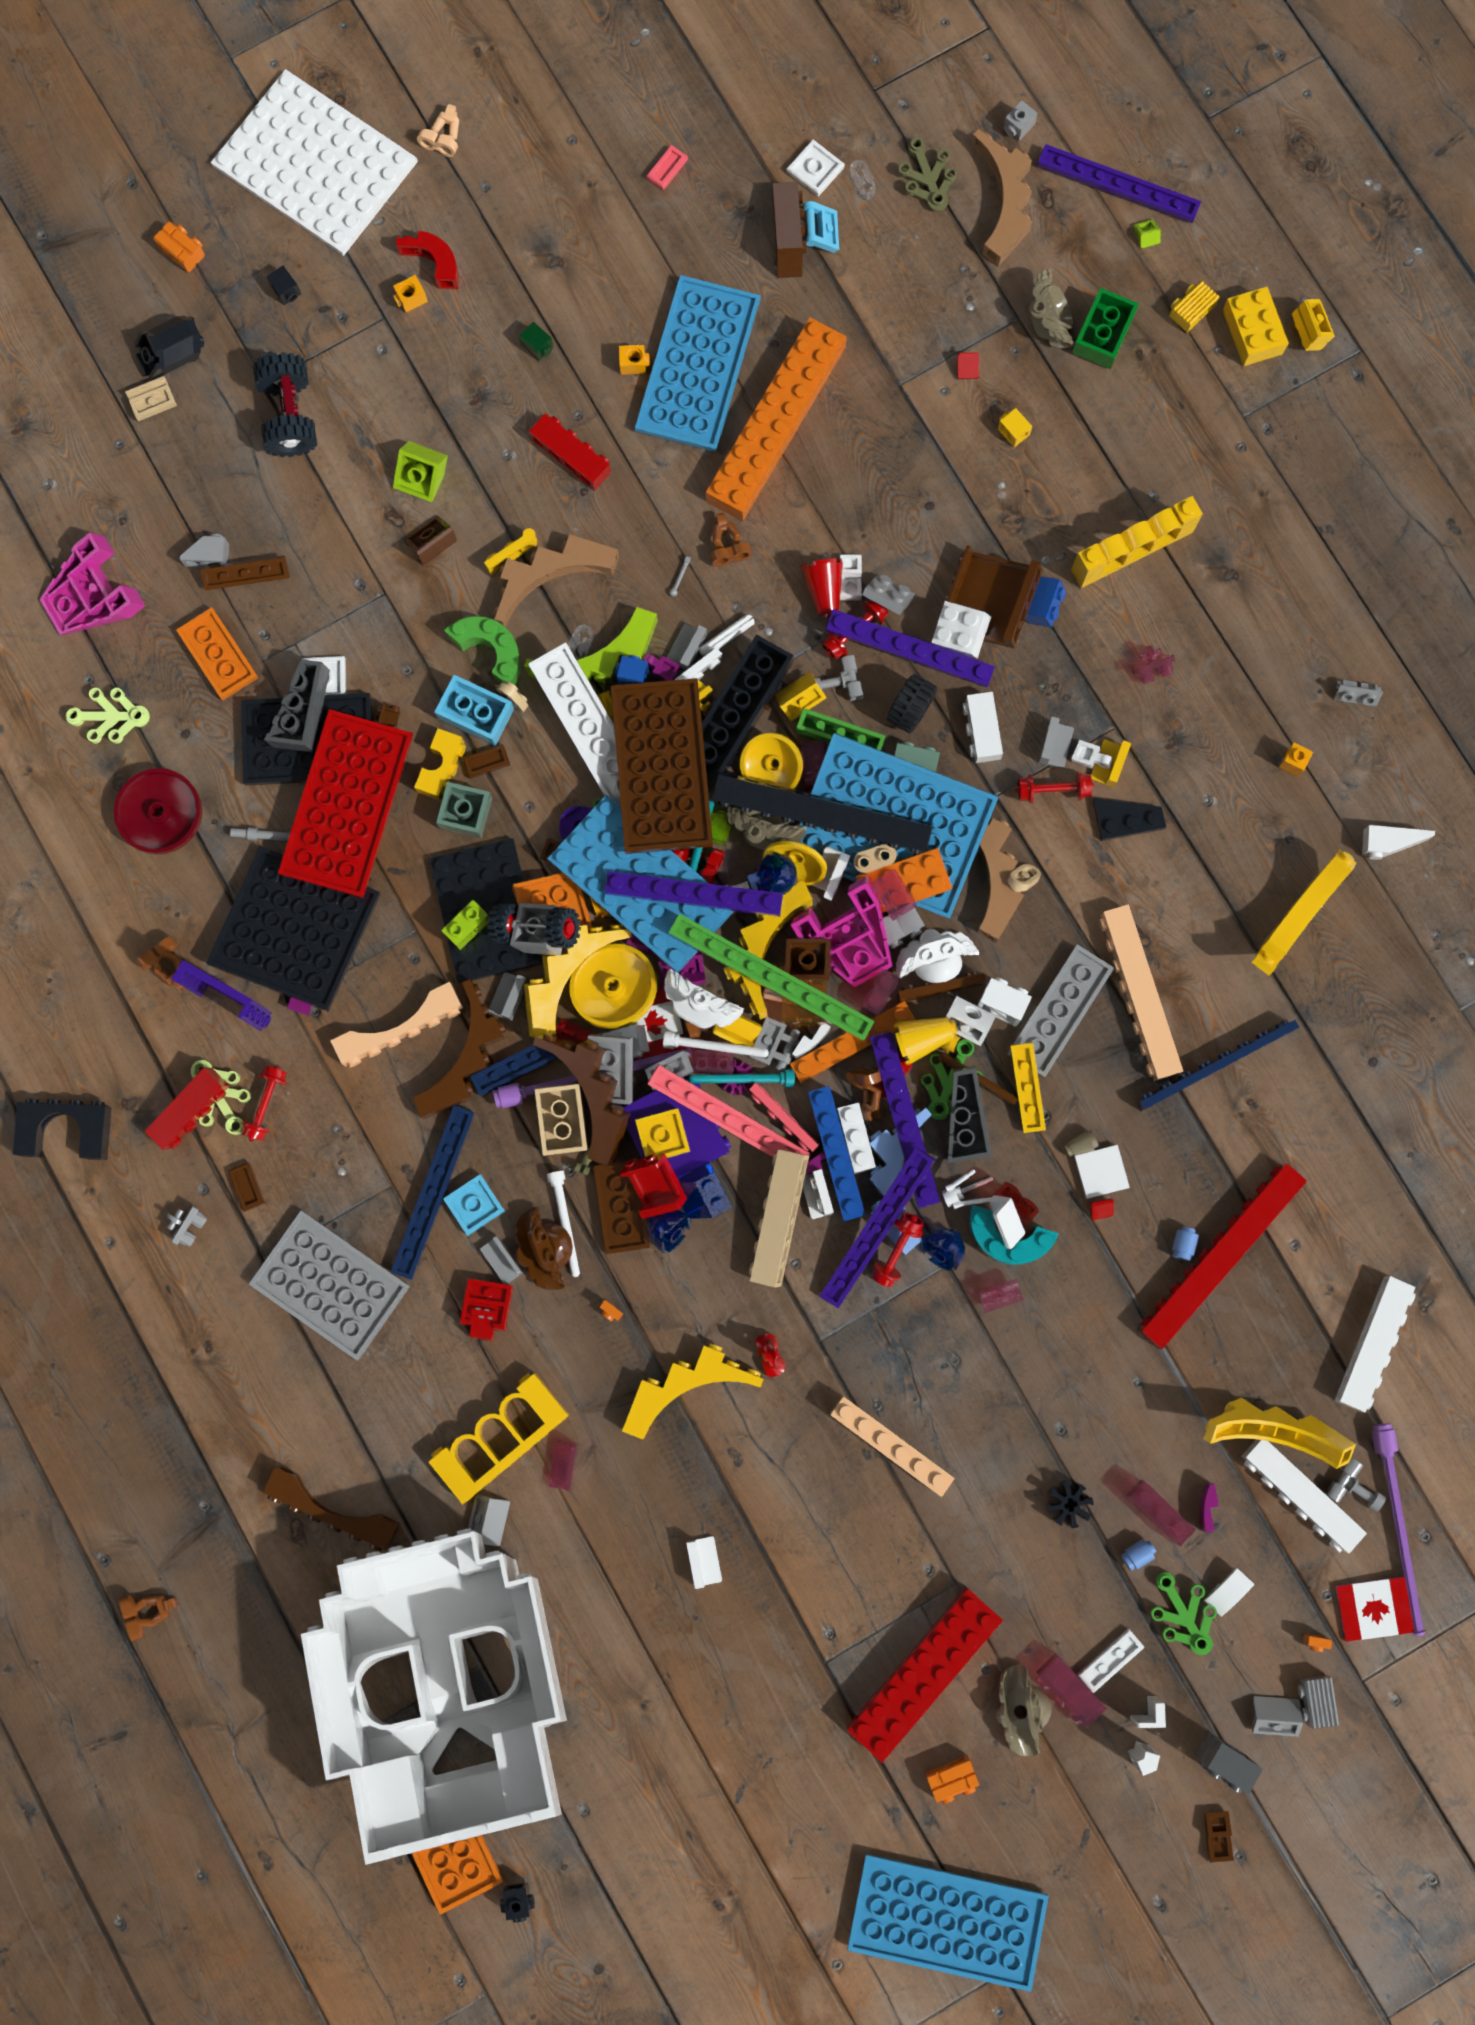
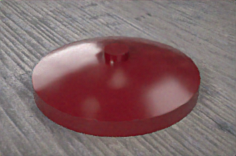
(157, 811)

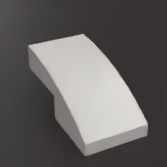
(851, 577)
(807, 1045)
(1229, 1592)

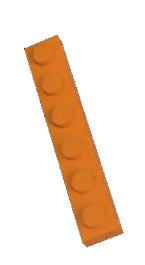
(848, 1045)

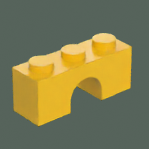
(434, 782)

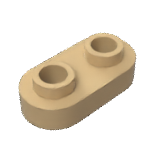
(509, 692)
(874, 858)
(1023, 877)

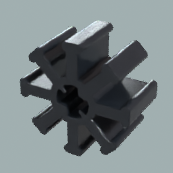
(1063, 1499)

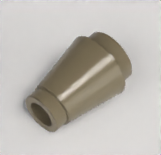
(1082, 1143)

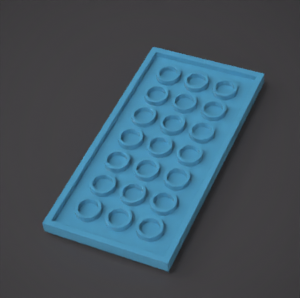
(698, 363)
(599, 848)
(948, 1922)

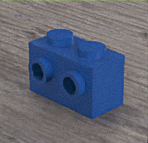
(1046, 602)
(631, 670)

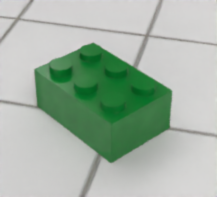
(1105, 328)

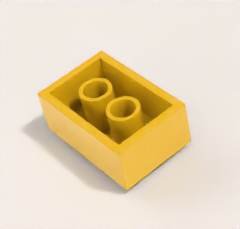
(1255, 326)

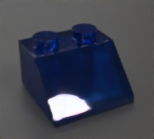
(703, 1193)

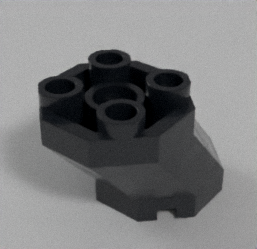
(168, 346)

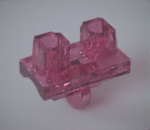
(1163, 663)
(712, 1062)
(1000, 1295)

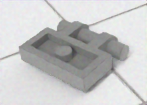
(770, 1037)

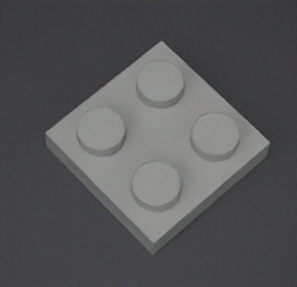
(888, 593)

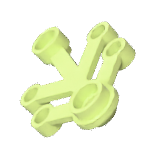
(110, 717)
(222, 1104)

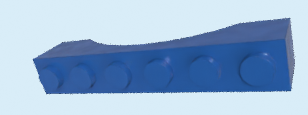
(836, 1153)

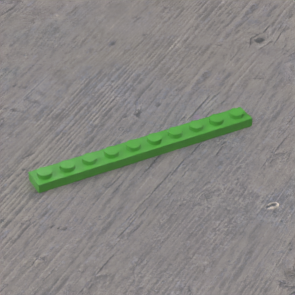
(771, 977)

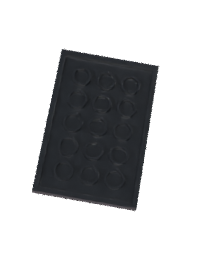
(280, 766)
(487, 878)

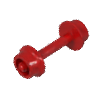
(835, 646)
(1082, 786)
(272, 1075)
(885, 1273)

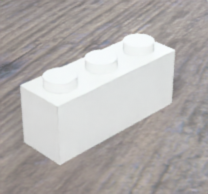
(982, 727)
(856, 1138)

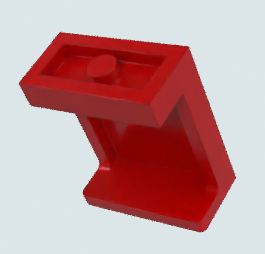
(655, 1185)

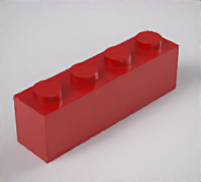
(570, 451)
(187, 1109)

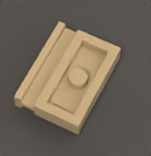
(151, 398)

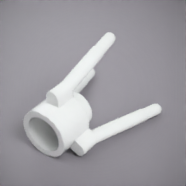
(954, 1195)

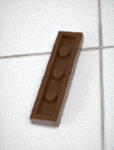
(245, 572)
(929, 989)

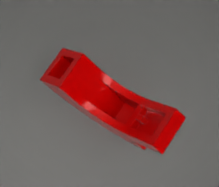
(436, 250)

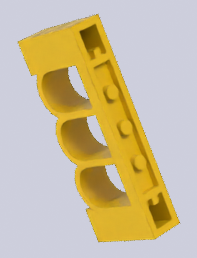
(1136, 542)
(458, 1477)

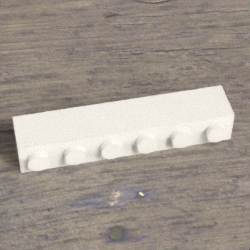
(1375, 1344)
(1304, 1495)

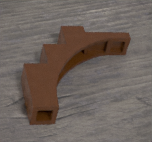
(453, 1088)
(607, 1120)

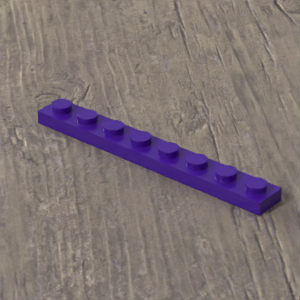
(1119, 183)
(909, 648)
(694, 893)
(902, 1111)
(877, 1227)

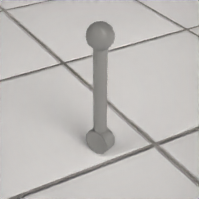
(673, 592)

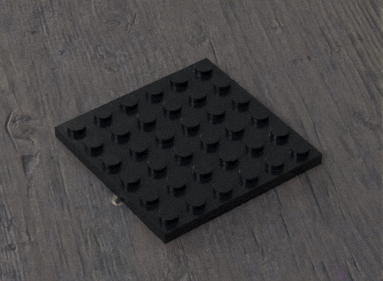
(291, 933)

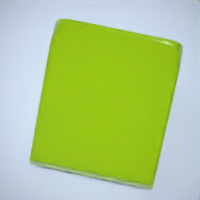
(1147, 233)

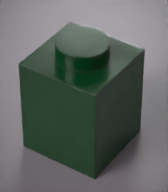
(536, 341)

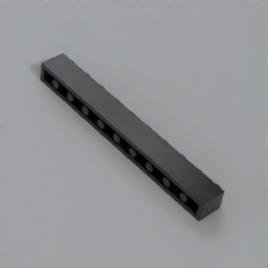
(823, 812)

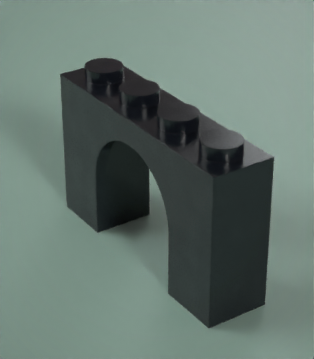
(35, 1116)

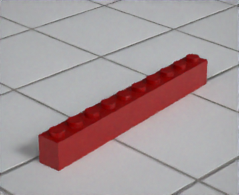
(1222, 1255)

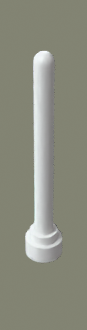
(673, 1040)
(557, 1180)

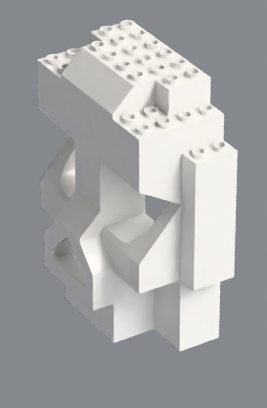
(424, 1606)

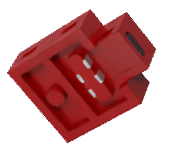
(486, 1308)

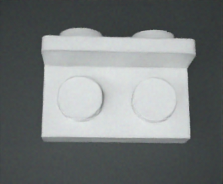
(817, 1195)

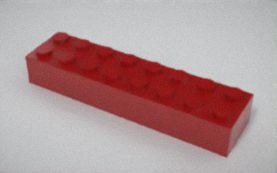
(923, 1674)

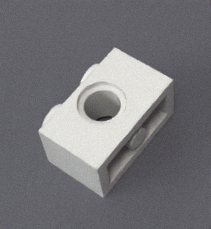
(971, 1021)

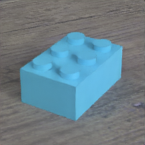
(474, 710)

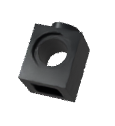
(283, 285)

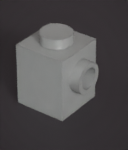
(1020, 121)

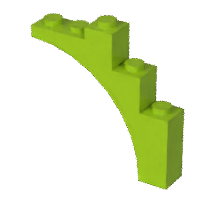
(632, 641)

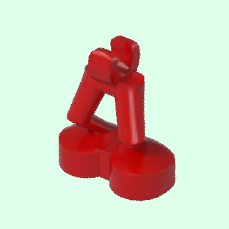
(713, 862)
(771, 1361)

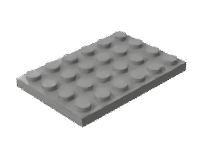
(329, 1285)

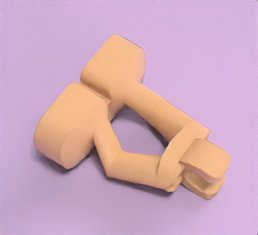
(443, 143)

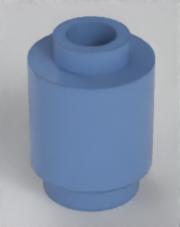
(1185, 1243)
(1138, 1554)

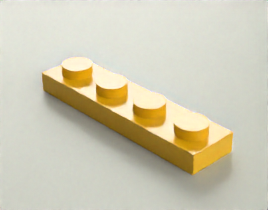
(1028, 1087)

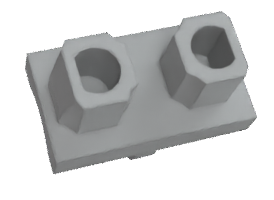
(181, 1234)

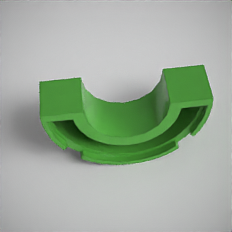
(489, 633)

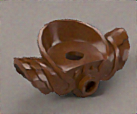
(542, 1249)

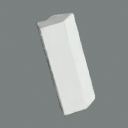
(1144, 1758)

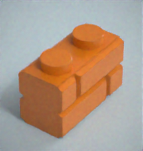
(179, 246)
(952, 1779)

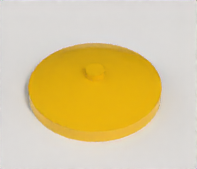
(613, 986)

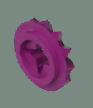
(742, 1068)

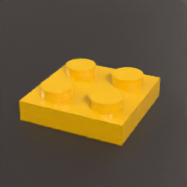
(663, 1134)

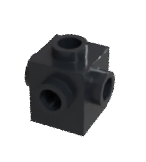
(516, 1894)

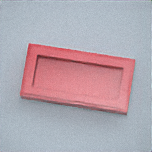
(667, 167)

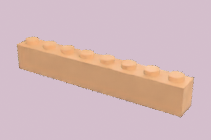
(1141, 993)

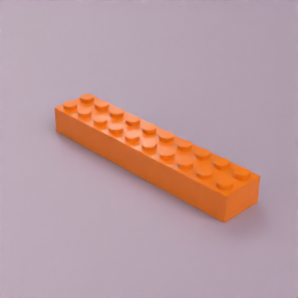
(776, 419)

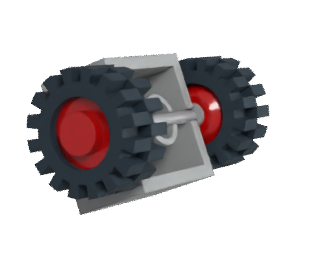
(534, 927)

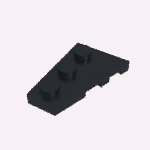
(1126, 819)

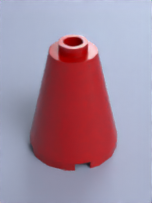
(824, 584)

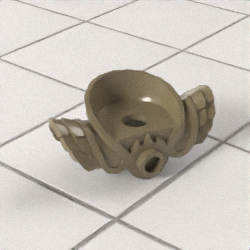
(1051, 312)
(762, 830)
(1014, 1691)

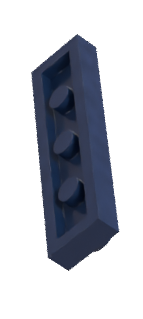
(511, 1069)

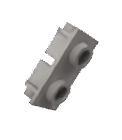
(1365, 694)

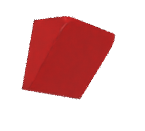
(968, 365)
(1101, 1209)

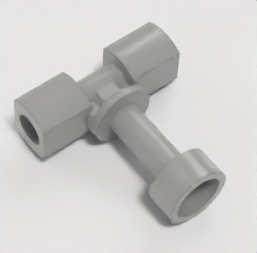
(846, 679)
(1349, 1482)

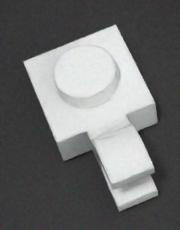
(1088, 754)

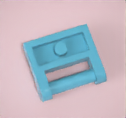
(826, 227)

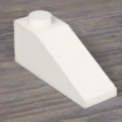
(1384, 841)

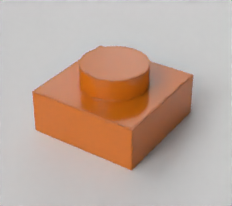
(610, 1311)
(1316, 1642)

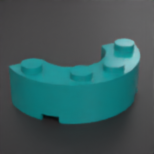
(992, 1244)

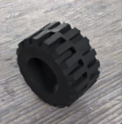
(911, 703)

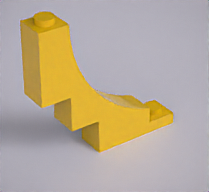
(1303, 911)

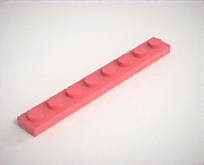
(720, 1113)

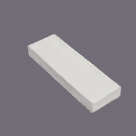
(1110, 1660)

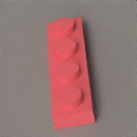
(790, 1125)

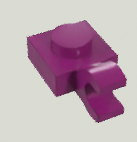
(662, 669)

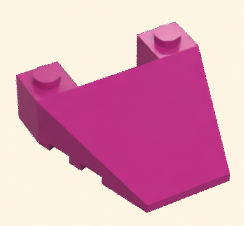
(82, 594)
(856, 936)

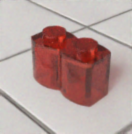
(1025, 1208)

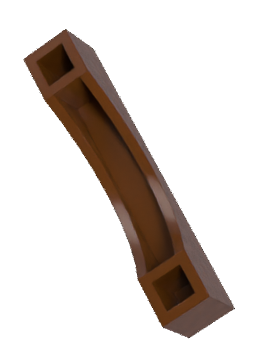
(289, 1488)

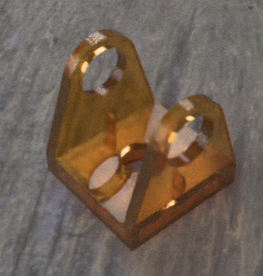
(797, 1016)

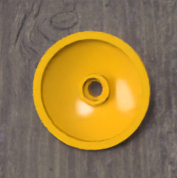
(758, 758)
(809, 863)

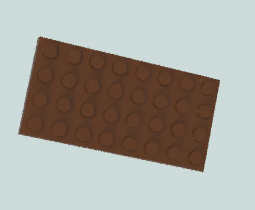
(661, 766)

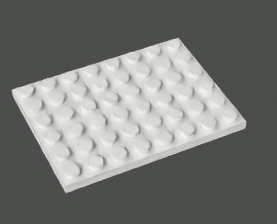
(314, 162)

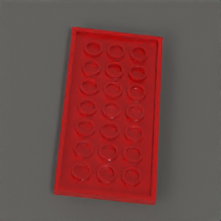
(345, 803)

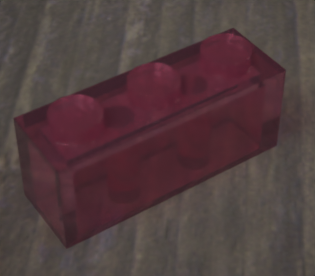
(1160, 1512)
(1070, 1691)

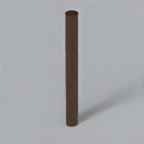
(982, 1080)

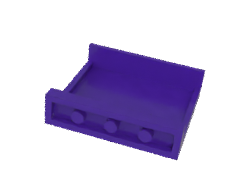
(198, 981)
(702, 1134)

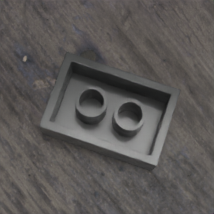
(1227, 1763)

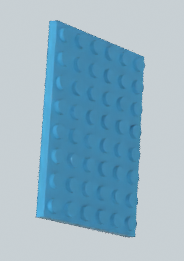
(894, 785)

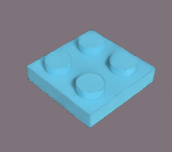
(474, 1205)

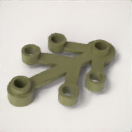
(927, 177)

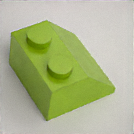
(419, 471)

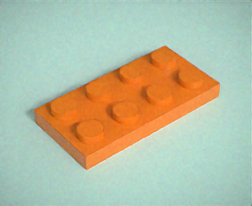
(217, 653)
(921, 873)

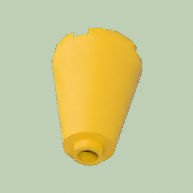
(923, 1036)

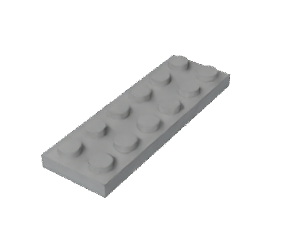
(1064, 1007)

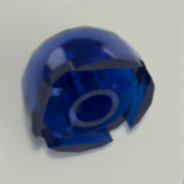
(777, 874)
(667, 1229)
(944, 1247)

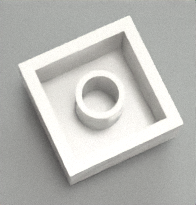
(961, 629)
(1004, 1001)

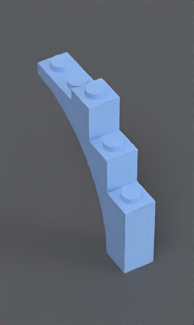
(890, 1153)

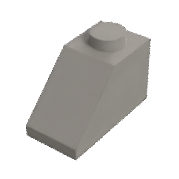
(207, 552)

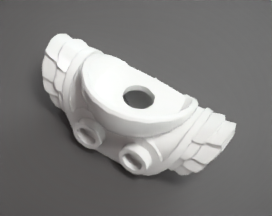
(935, 956)
(698, 1004)

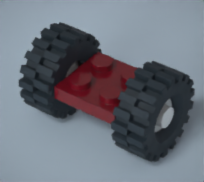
(291, 432)

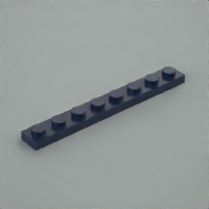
(1209, 1068)
(433, 1192)

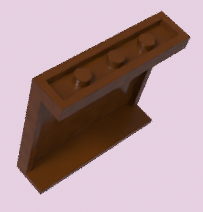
(997, 588)

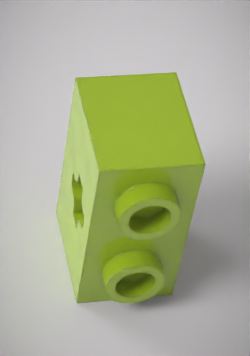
(466, 925)

